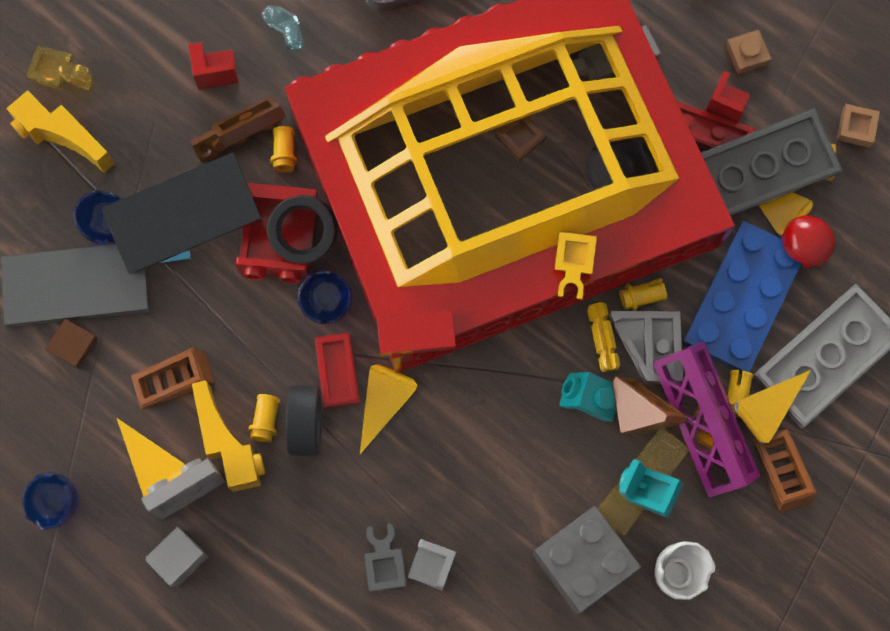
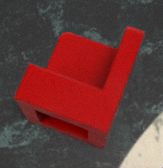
(212, 68)
(727, 100)

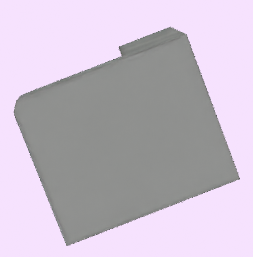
(176, 557)
(431, 564)

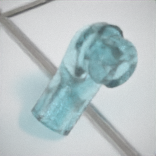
(285, 23)

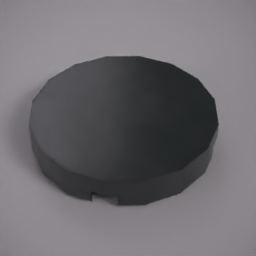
(631, 151)

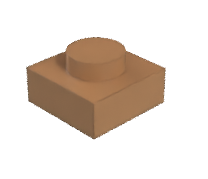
(748, 52)
(858, 125)

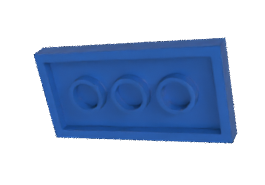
(743, 298)

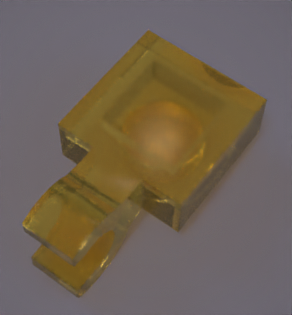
(55, 67)

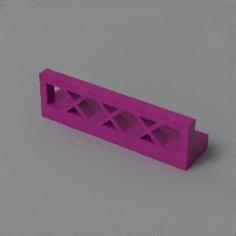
(718, 416)

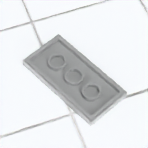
(837, 349)

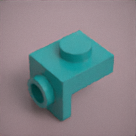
(590, 395)
(649, 488)

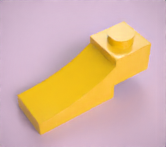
(58, 127)
(240, 462)

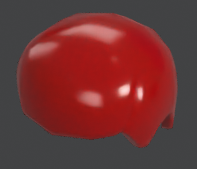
(809, 241)

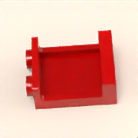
(298, 229)

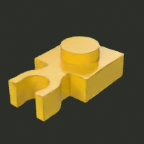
(575, 257)

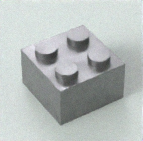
(585, 560)

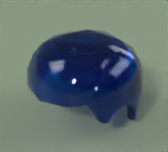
(90, 217)
(324, 297)
(50, 500)

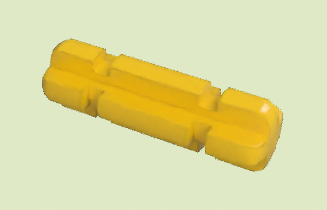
(603, 337)

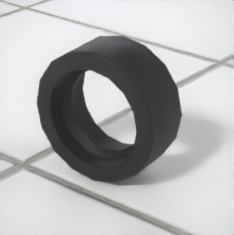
(275, 229)
(303, 420)

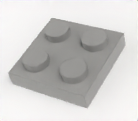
(170, 496)

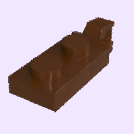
(237, 128)

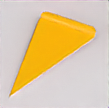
(785, 209)
(384, 397)
(767, 408)
(148, 459)

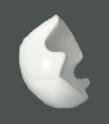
(684, 570)

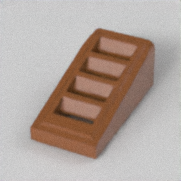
(192, 356)
(793, 500)

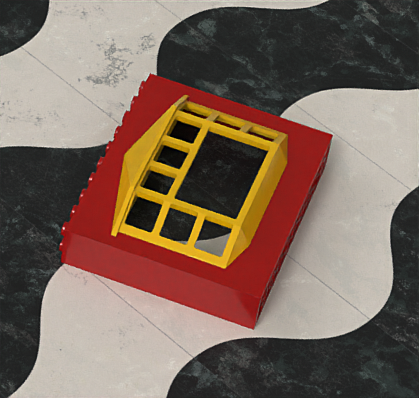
(508, 271)

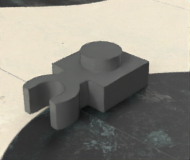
(384, 565)

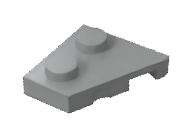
(649, 338)

